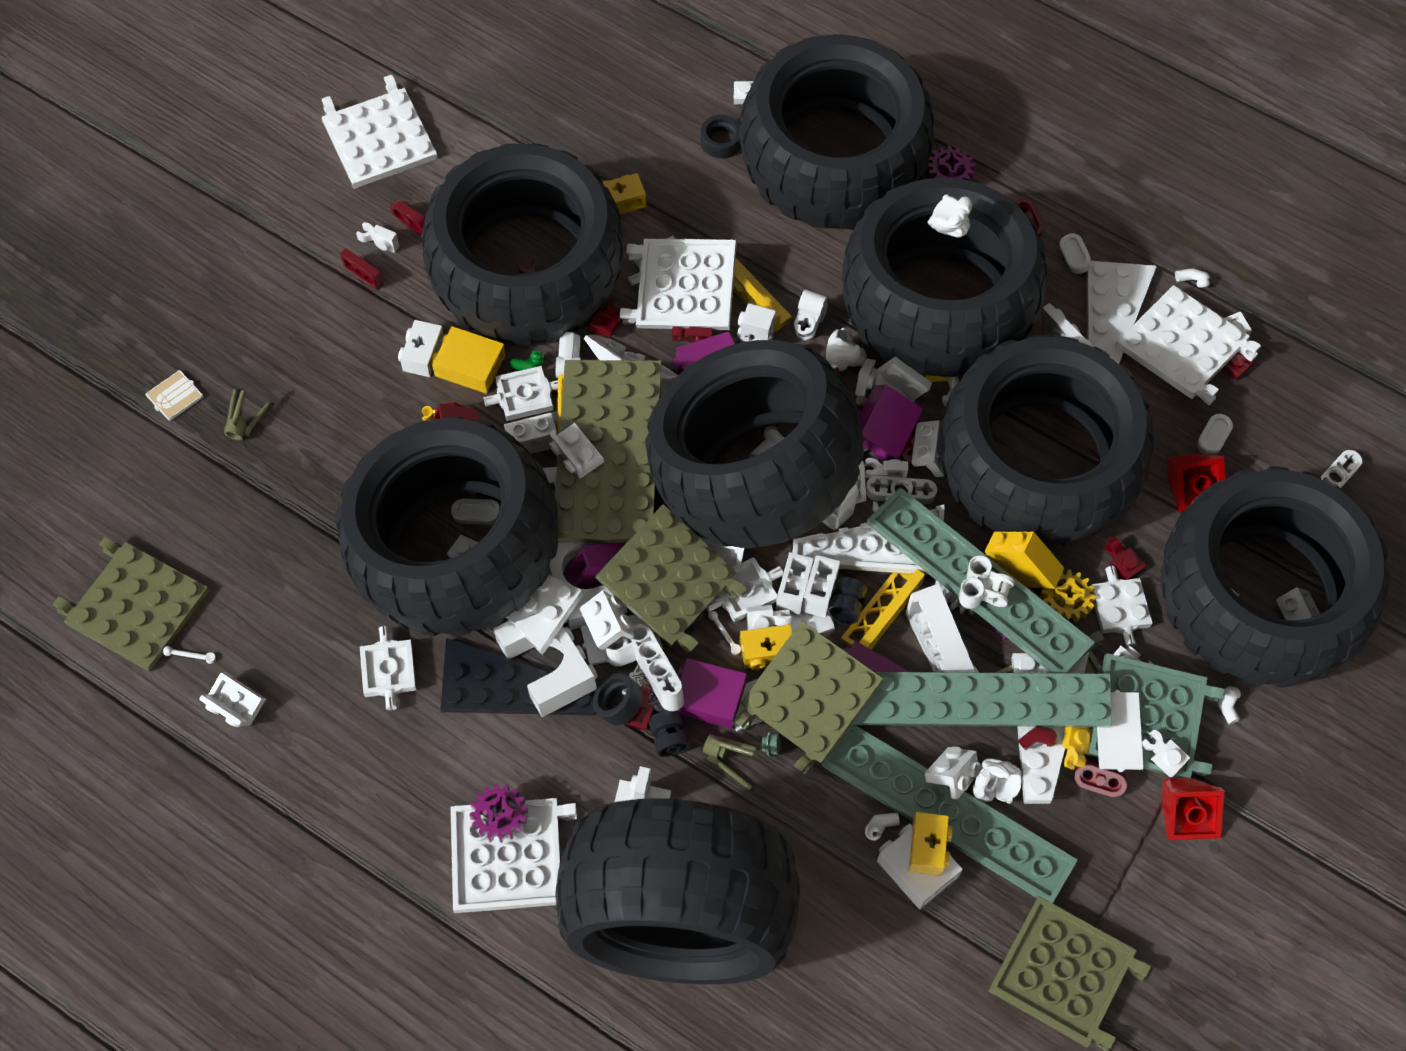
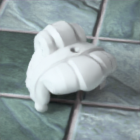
(952, 216)
(842, 352)
(997, 780)

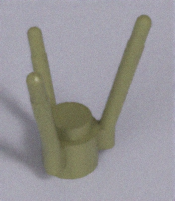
(236, 425)
(718, 747)

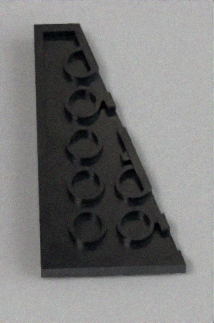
(494, 684)

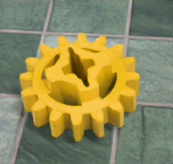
(1070, 595)

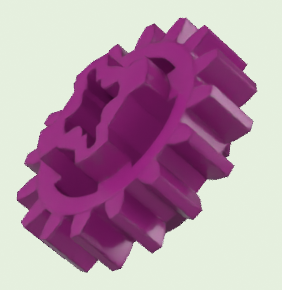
(951, 164)
(488, 808)

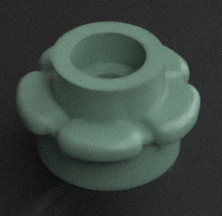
(771, 744)

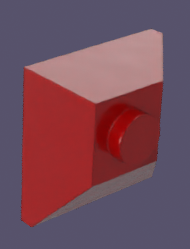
(1192, 475)
(1192, 809)

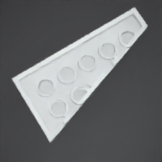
(1114, 301)
(859, 549)
(545, 611)
(1040, 763)

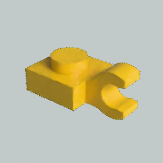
(1077, 743)

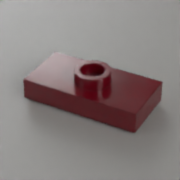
(361, 268)

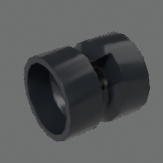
(847, 601)
(668, 731)

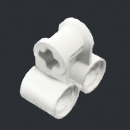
(812, 312)
(985, 585)

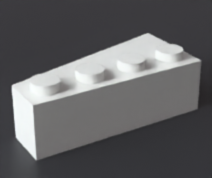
(938, 632)

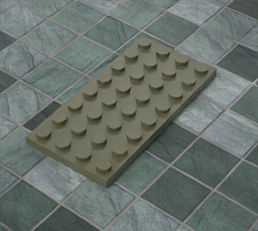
(612, 409)

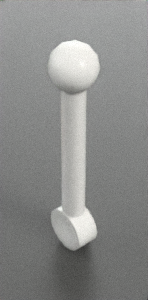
(735, 648)
(209, 657)

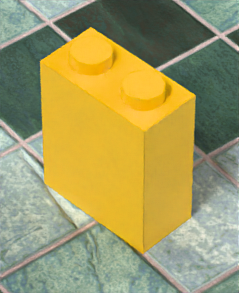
(468, 359)
(1025, 558)

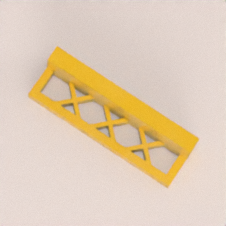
(752, 292)
(888, 613)

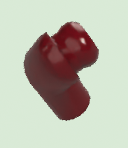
(1040, 735)

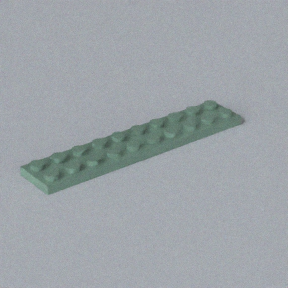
(946, 558)
(990, 700)
(976, 827)

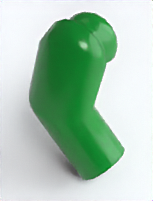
(534, 361)

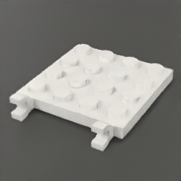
(378, 136)
(683, 283)
(1185, 343)
(511, 872)

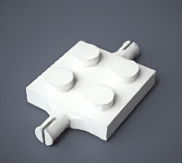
(523, 393)
(758, 591)
(1121, 606)
(387, 668)

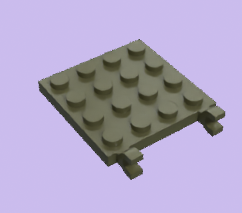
(668, 577)
(134, 605)
(810, 694)
(1065, 973)

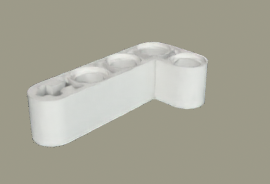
(653, 663)

